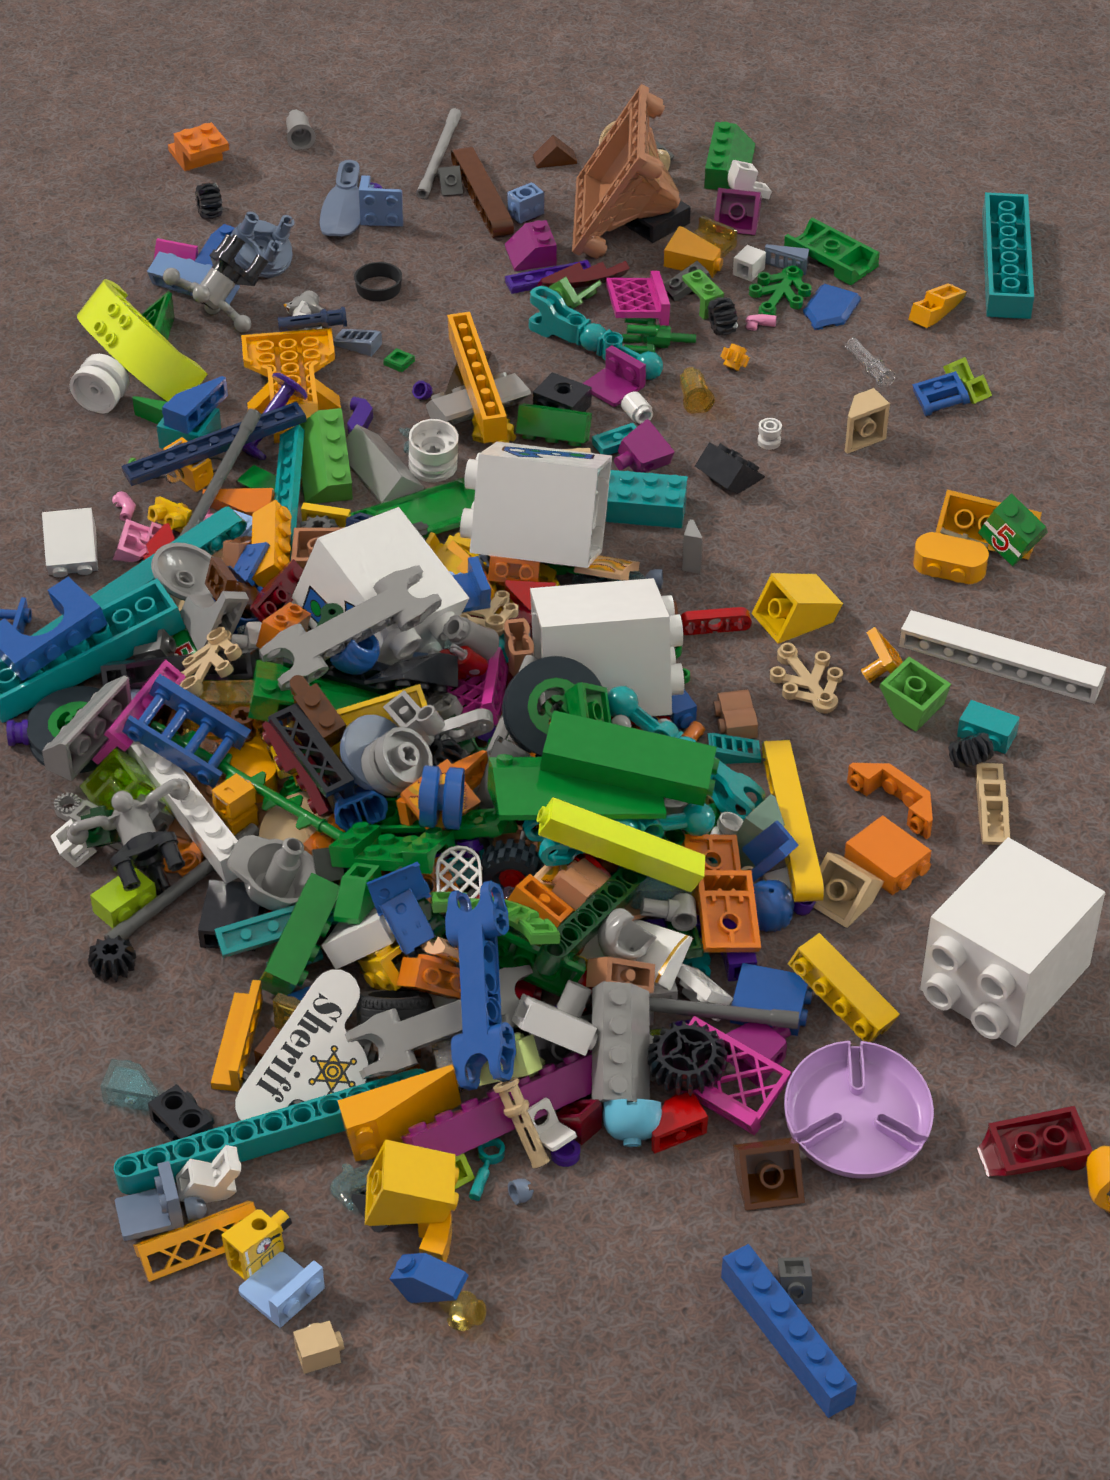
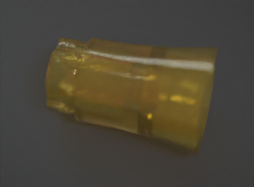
(695, 391)

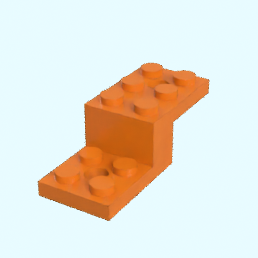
(725, 894)

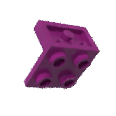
(618, 378)

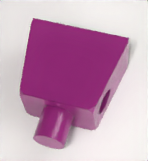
(644, 449)
(762, 1039)

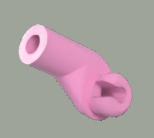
(760, 319)
(127, 504)

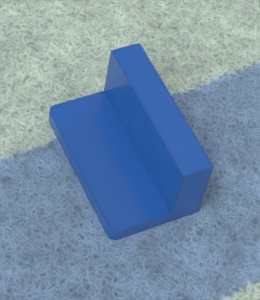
(475, 586)
(769, 848)

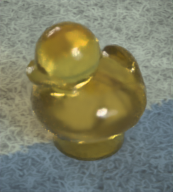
(464, 1311)

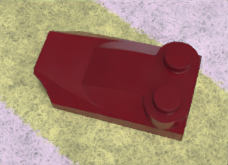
(1035, 1143)

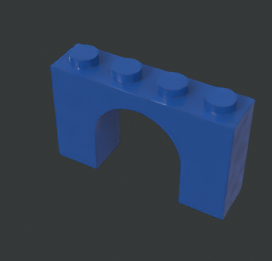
(80, 620)

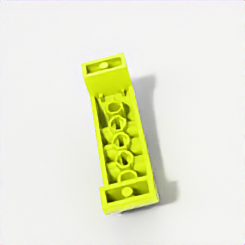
(137, 343)

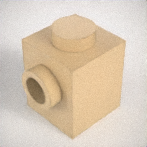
(318, 1346)

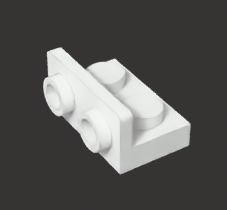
(701, 988)

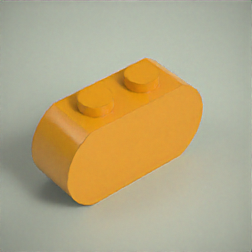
(950, 558)
(253, 759)

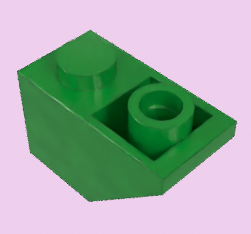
(354, 896)

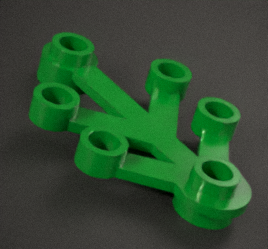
(789, 276)

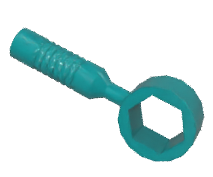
(483, 1172)

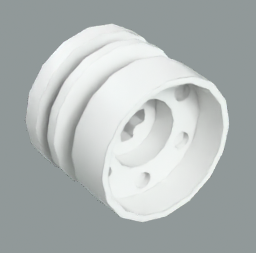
(433, 450)

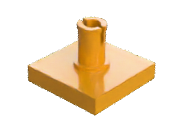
(888, 656)

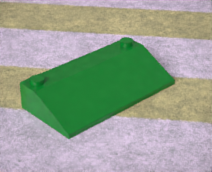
(436, 506)
(267, 694)
(521, 790)

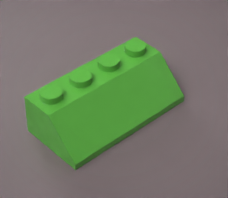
(325, 458)

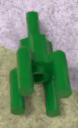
(652, 335)

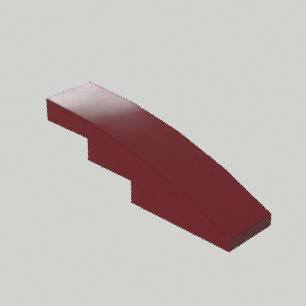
(581, 278)

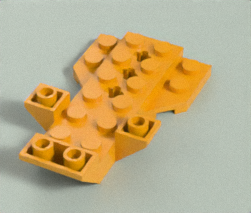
(297, 357)

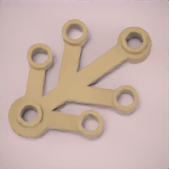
(492, 620)
(217, 640)
(823, 701)

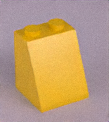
(795, 605)
(410, 1185)

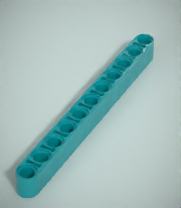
(206, 535)
(251, 1136)

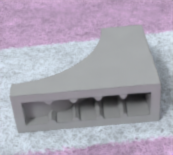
(203, 614)

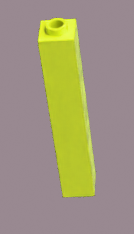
(621, 844)

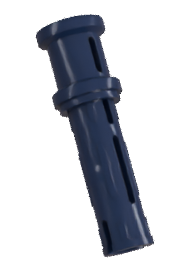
(324, 319)

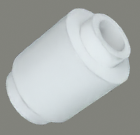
(637, 407)

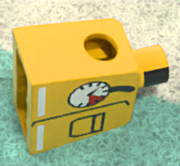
(254, 1241)

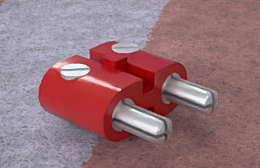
(469, 661)

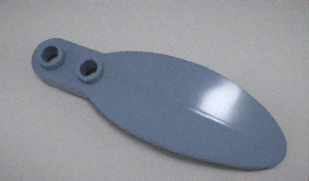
(341, 207)

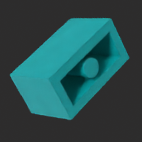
(999, 725)

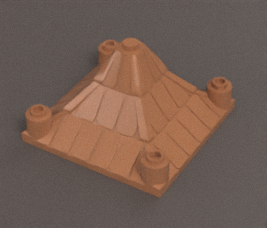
(622, 177)

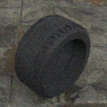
(407, 1003)

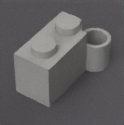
(408, 714)

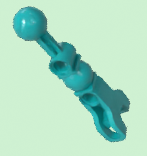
(572, 326)
(729, 785)
(694, 819)

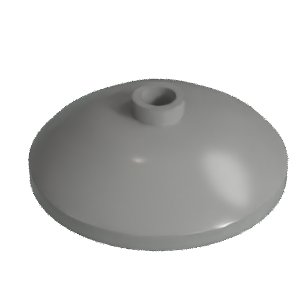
(182, 569)

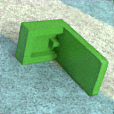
(703, 288)
(568, 294)

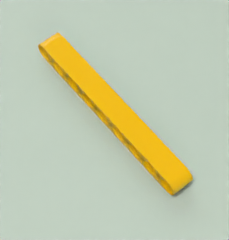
(785, 785)

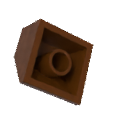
(769, 1173)

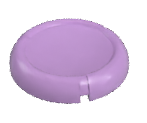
(858, 1109)

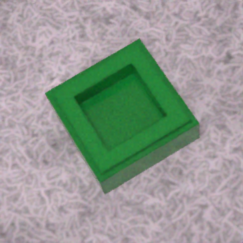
(399, 360)

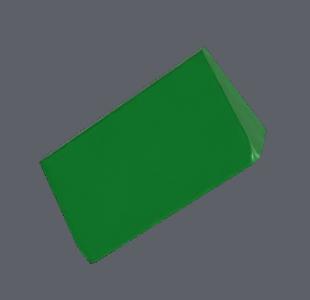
(257, 478)

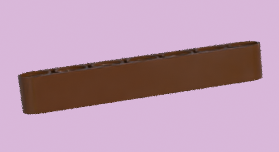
(483, 192)

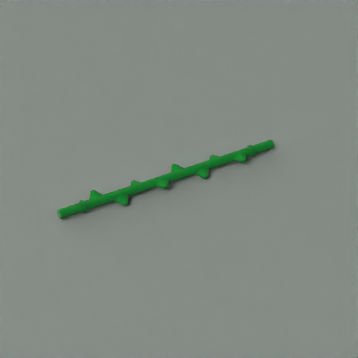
(270, 798)

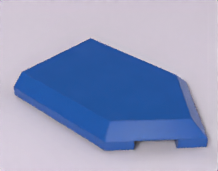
(830, 306)

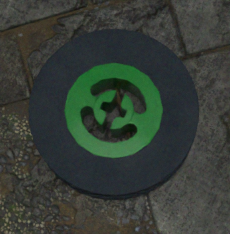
(522, 695)
(54, 713)

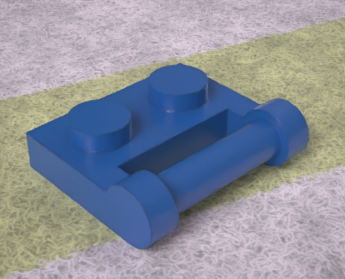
(939, 388)

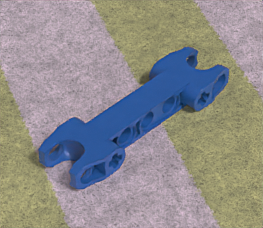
(483, 1032)

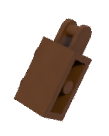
(318, 709)

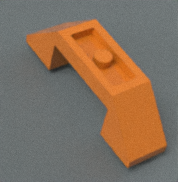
(870, 776)

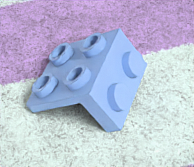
(282, 1287)

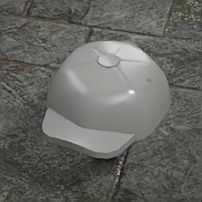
(271, 869)

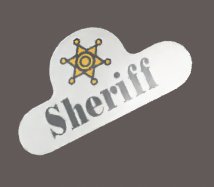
(309, 1052)

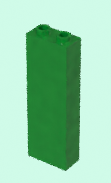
(629, 758)

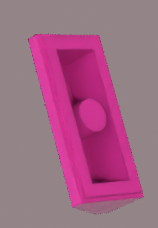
(179, 249)

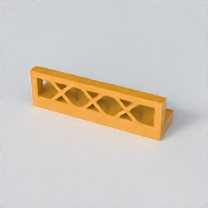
(237, 1039)
(188, 1232)

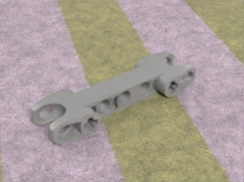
(389, 606)
(400, 1038)

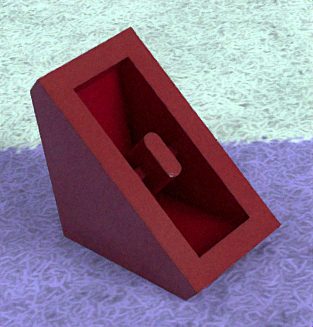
(582, 1117)

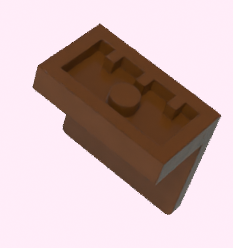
(221, 579)

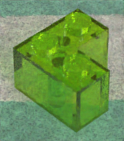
(116, 774)

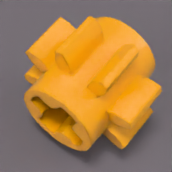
(735, 357)

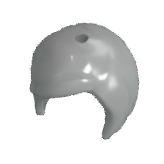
(623, 937)

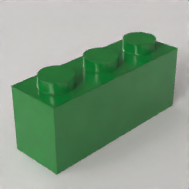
(553, 424)

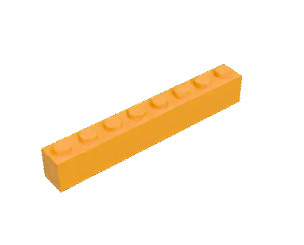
(477, 377)

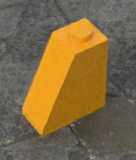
(688, 248)

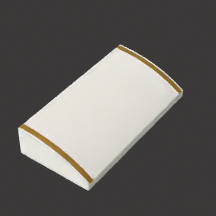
(665, 952)

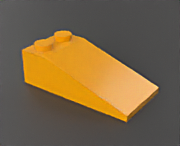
(396, 1107)

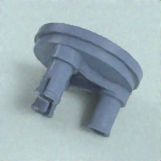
(267, 241)
(356, 739)

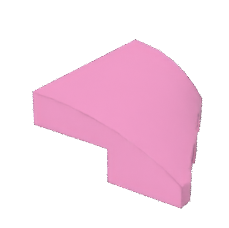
(134, 540)

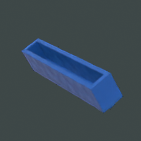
(789, 1331)

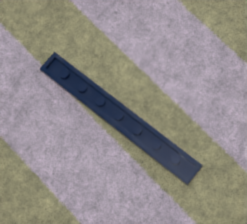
(210, 445)

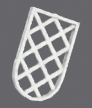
(478, 872)

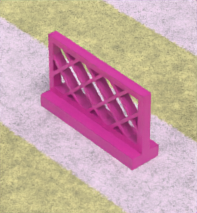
(645, 293)
(490, 690)
(135, 709)
(727, 1105)

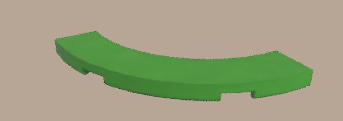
(520, 917)

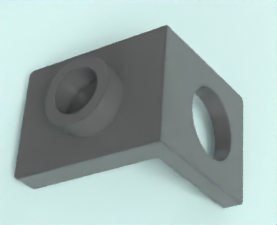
(450, 180)

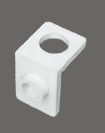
(551, 1132)

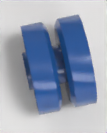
(441, 797)

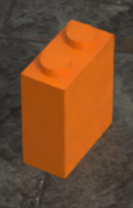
(889, 854)

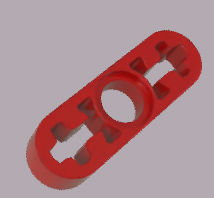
(732, 614)

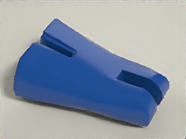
(363, 802)

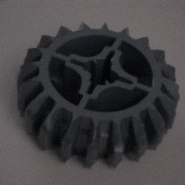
(690, 1044)

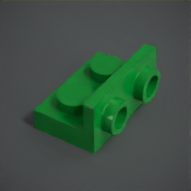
(483, 824)

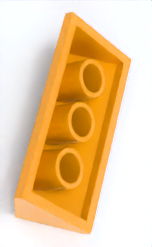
(967, 515)

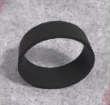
(378, 269)

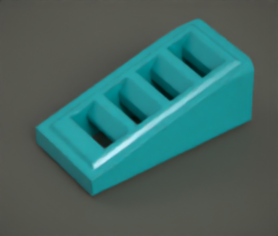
(727, 756)

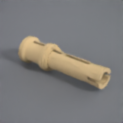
(512, 1110)

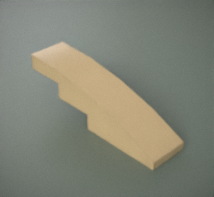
(992, 803)

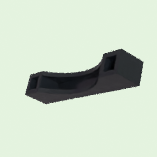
(142, 669)

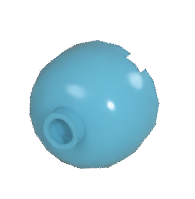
(631, 1120)

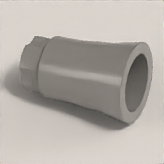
(300, 133)
(467, 633)

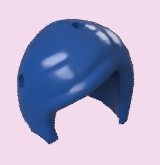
(357, 657)
(774, 908)

